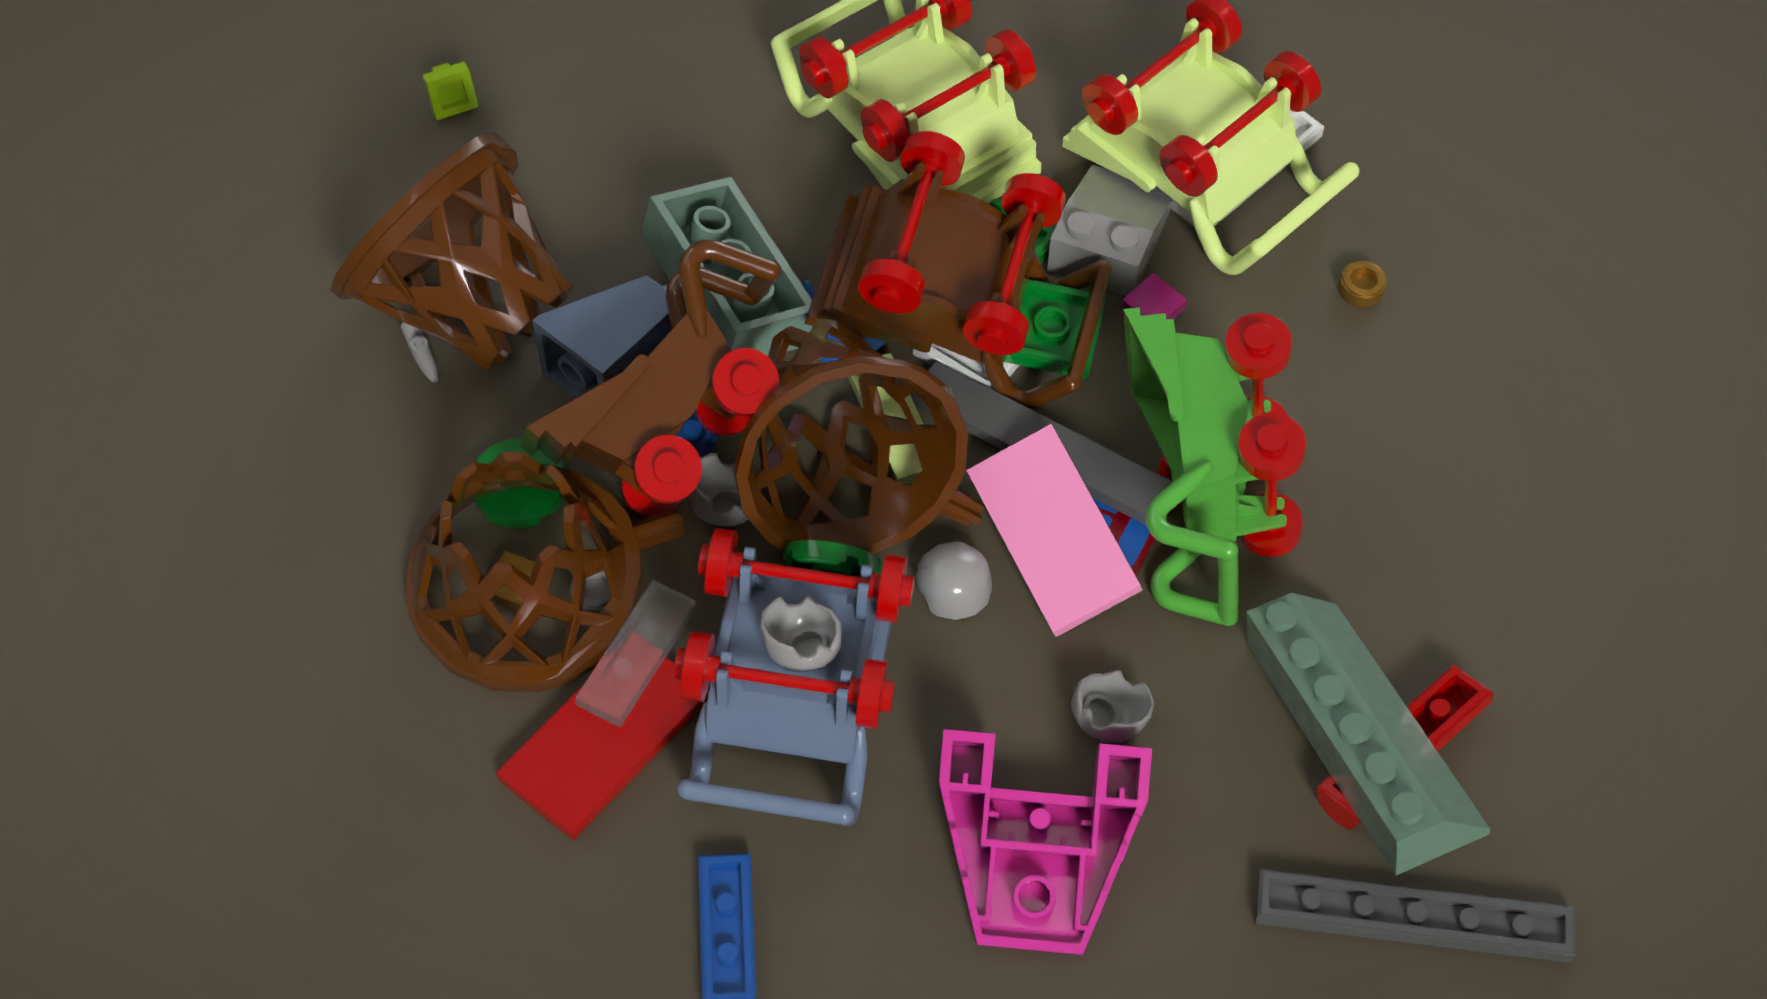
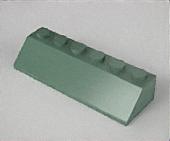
(1362, 731)

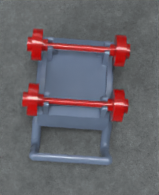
(782, 710)

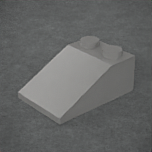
(1109, 222)

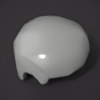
(716, 494)
(954, 580)
(800, 634)
(1111, 707)

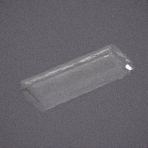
(636, 653)

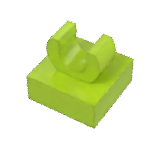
(450, 90)

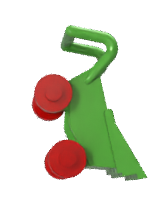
(1214, 446)

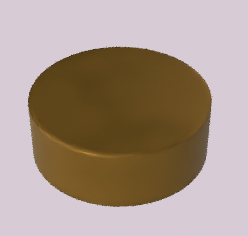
(1362, 284)

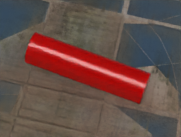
(1441, 713)

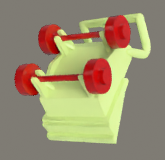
(914, 85)
(1208, 130)

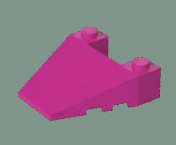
(1038, 860)

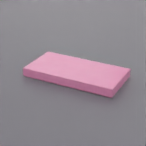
(1054, 530)

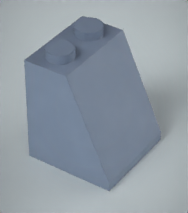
(601, 334)

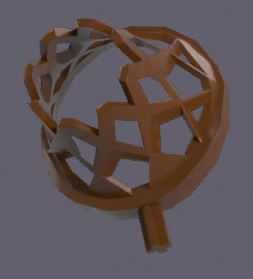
(471, 185)
(895, 508)
(620, 564)

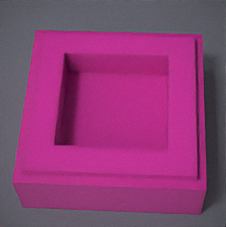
(1155, 297)

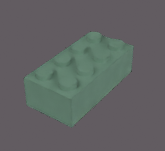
(723, 214)

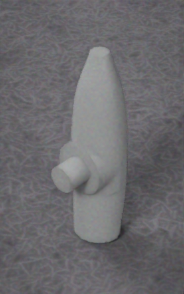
(421, 351)

